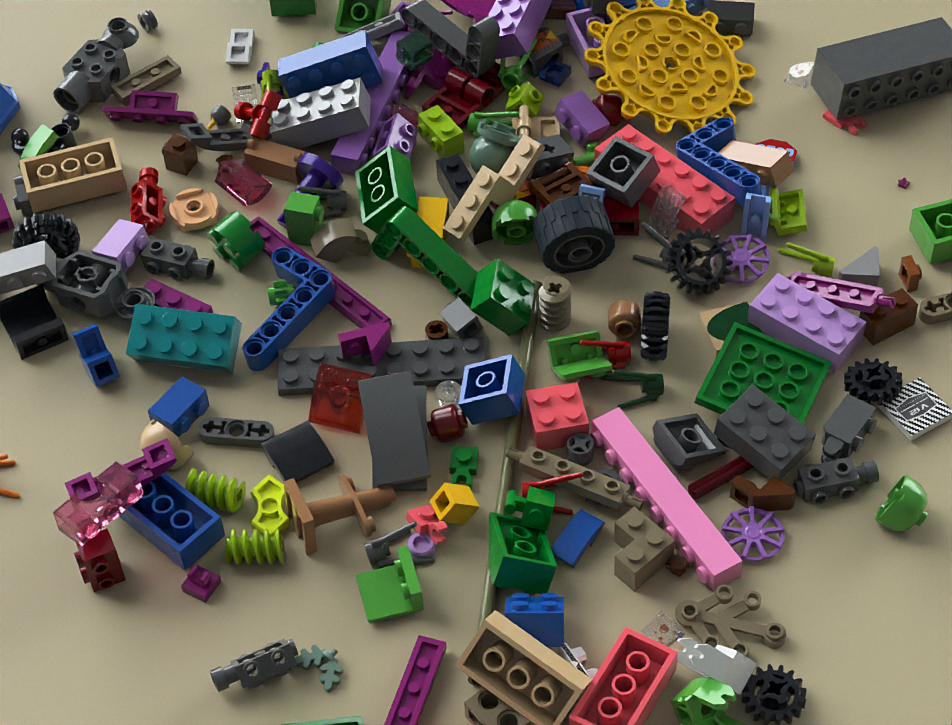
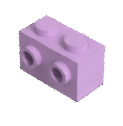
(123, 243)

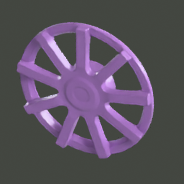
(743, 258)
(754, 534)

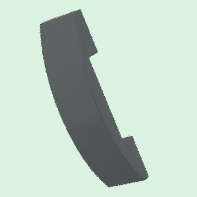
(219, 139)

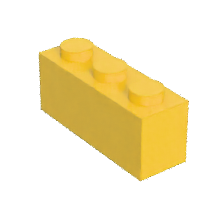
(434, 213)

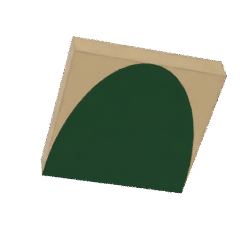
(720, 321)

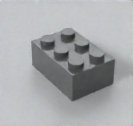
(764, 433)

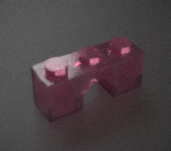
(84, 519)

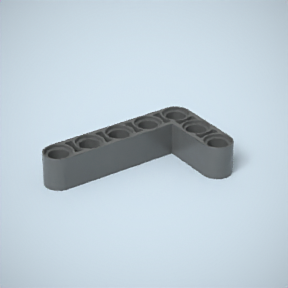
(470, 52)

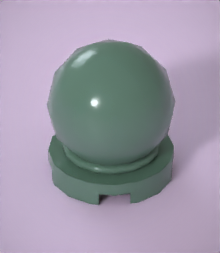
(493, 146)

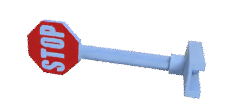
(758, 206)

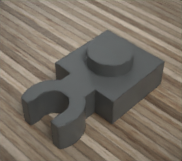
(21, 200)

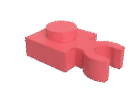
(849, 122)

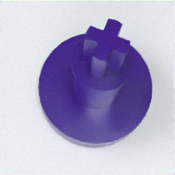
(317, 174)

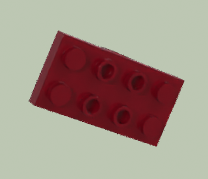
(466, 94)

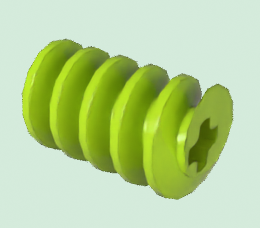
(216, 493)
(254, 547)

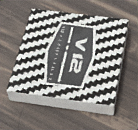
(916, 409)

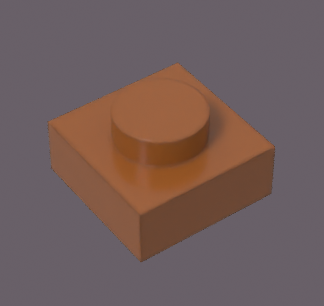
(910, 273)

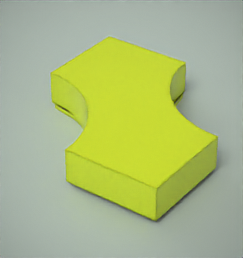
(270, 498)

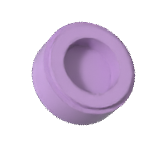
(421, 546)

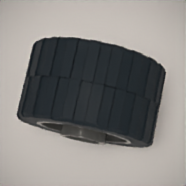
(573, 234)

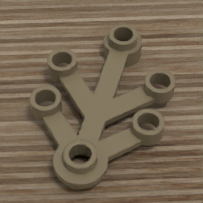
(726, 620)

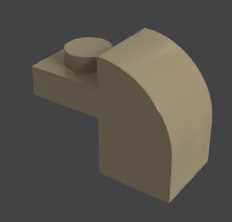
(338, 236)

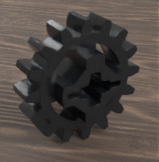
(873, 381)
(773, 696)

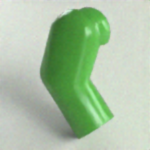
(588, 158)

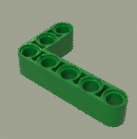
(429, 249)

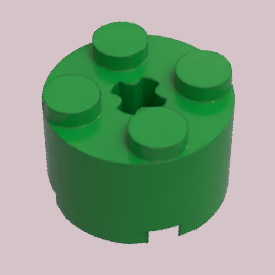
(236, 240)

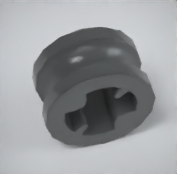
(147, 20)

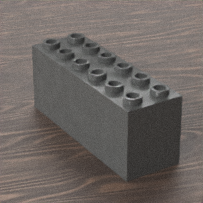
(884, 68)

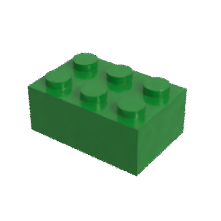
(385, 187)

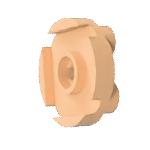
(194, 220)

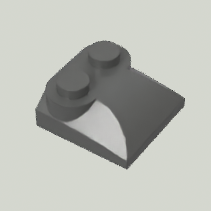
(686, 441)

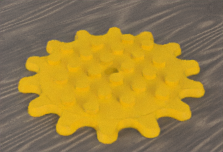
(635, 67)

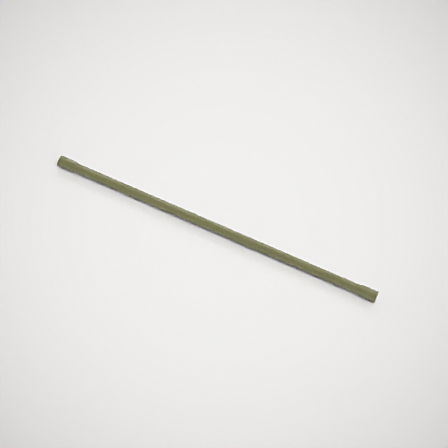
(508, 465)

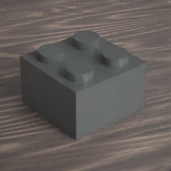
(623, 171)

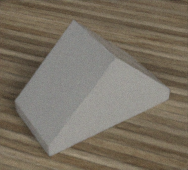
(863, 269)

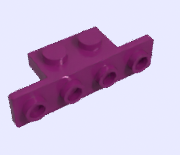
(431, 72)
(151, 106)

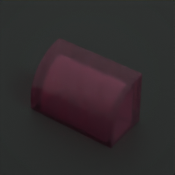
(242, 182)

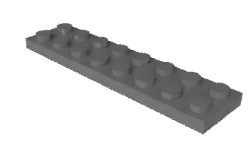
(426, 359)

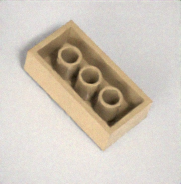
(72, 175)
(522, 671)

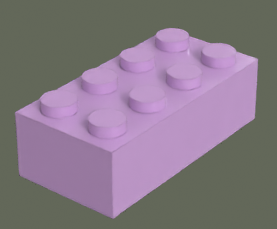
(806, 321)

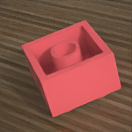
(555, 415)

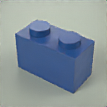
(180, 406)

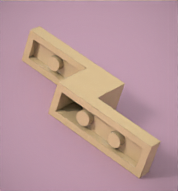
(493, 187)

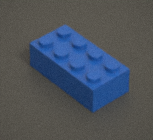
(331, 65)
(174, 521)

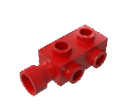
(148, 201)

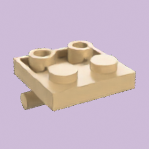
(535, 126)

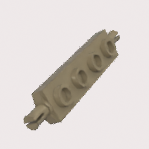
(590, 485)

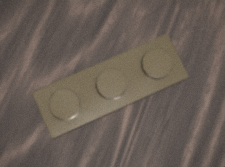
(146, 78)

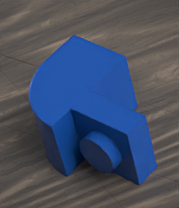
(95, 356)

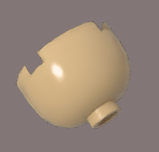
(156, 432)

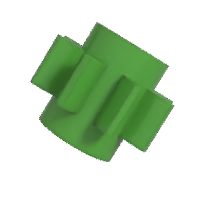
(279, 292)

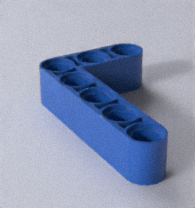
(701, 153)
(312, 294)

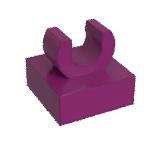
(200, 583)

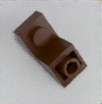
(773, 496)

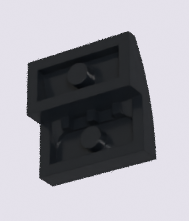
(298, 452)

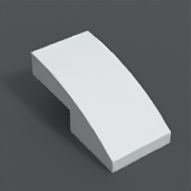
(240, 46)

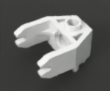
(718, 663)

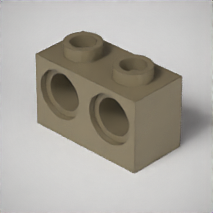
(500, 715)

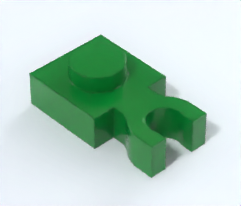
(463, 464)

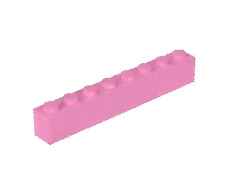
(666, 499)

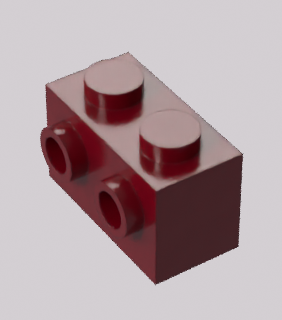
(99, 562)

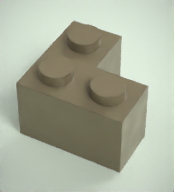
(644, 548)

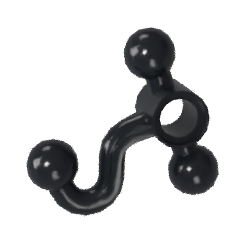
(64, 130)

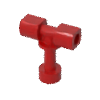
(258, 113)

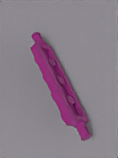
(845, 293)

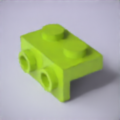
(788, 211)

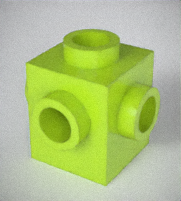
(524, 95)

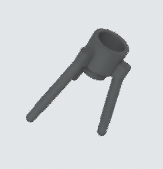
(335, 199)
(663, 255)
(378, 549)

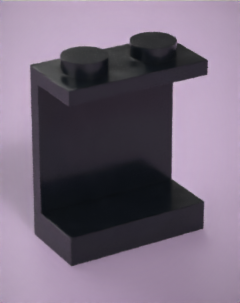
(31, 322)

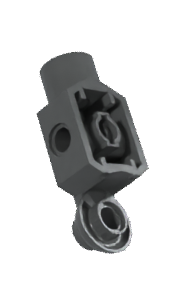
(96, 67)
(96, 286)

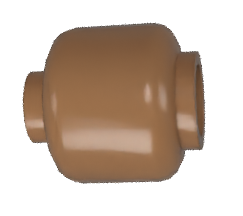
(624, 318)

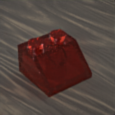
(337, 398)

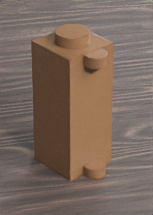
(274, 159)

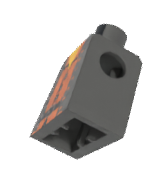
(545, 49)

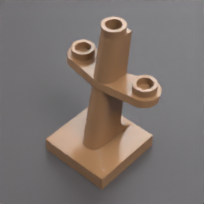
(316, 513)

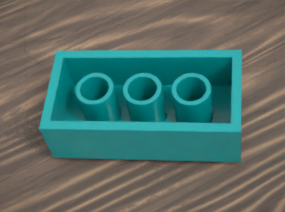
(184, 338)

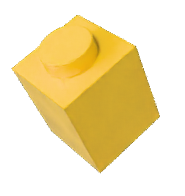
(454, 503)

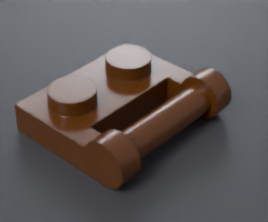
(565, 183)

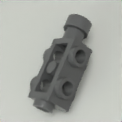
(175, 260)
(833, 478)
(262, 665)

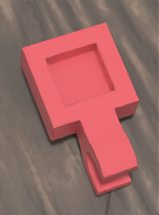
(427, 523)

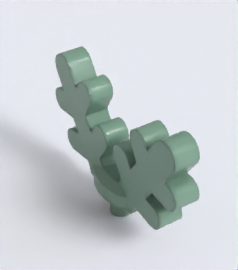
(330, 668)

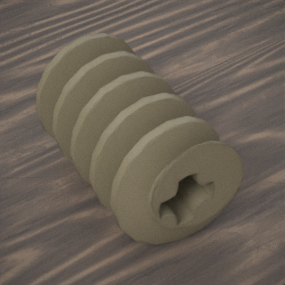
(555, 303)

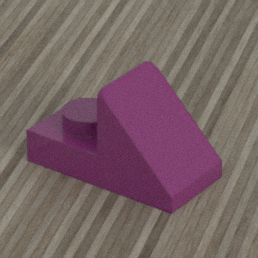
(370, 339)

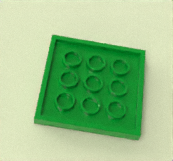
(774, 367)

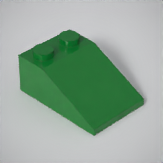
(519, 555)

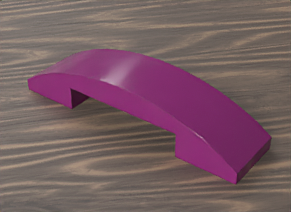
(154, 463)

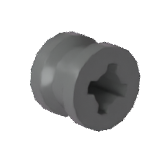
(582, 443)

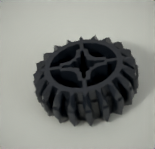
(56, 230)
(692, 254)
(655, 326)

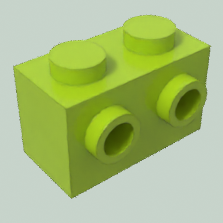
(440, 132)

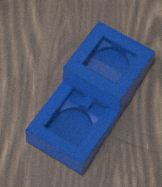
(576, 537)

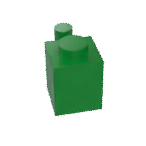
(536, 507)

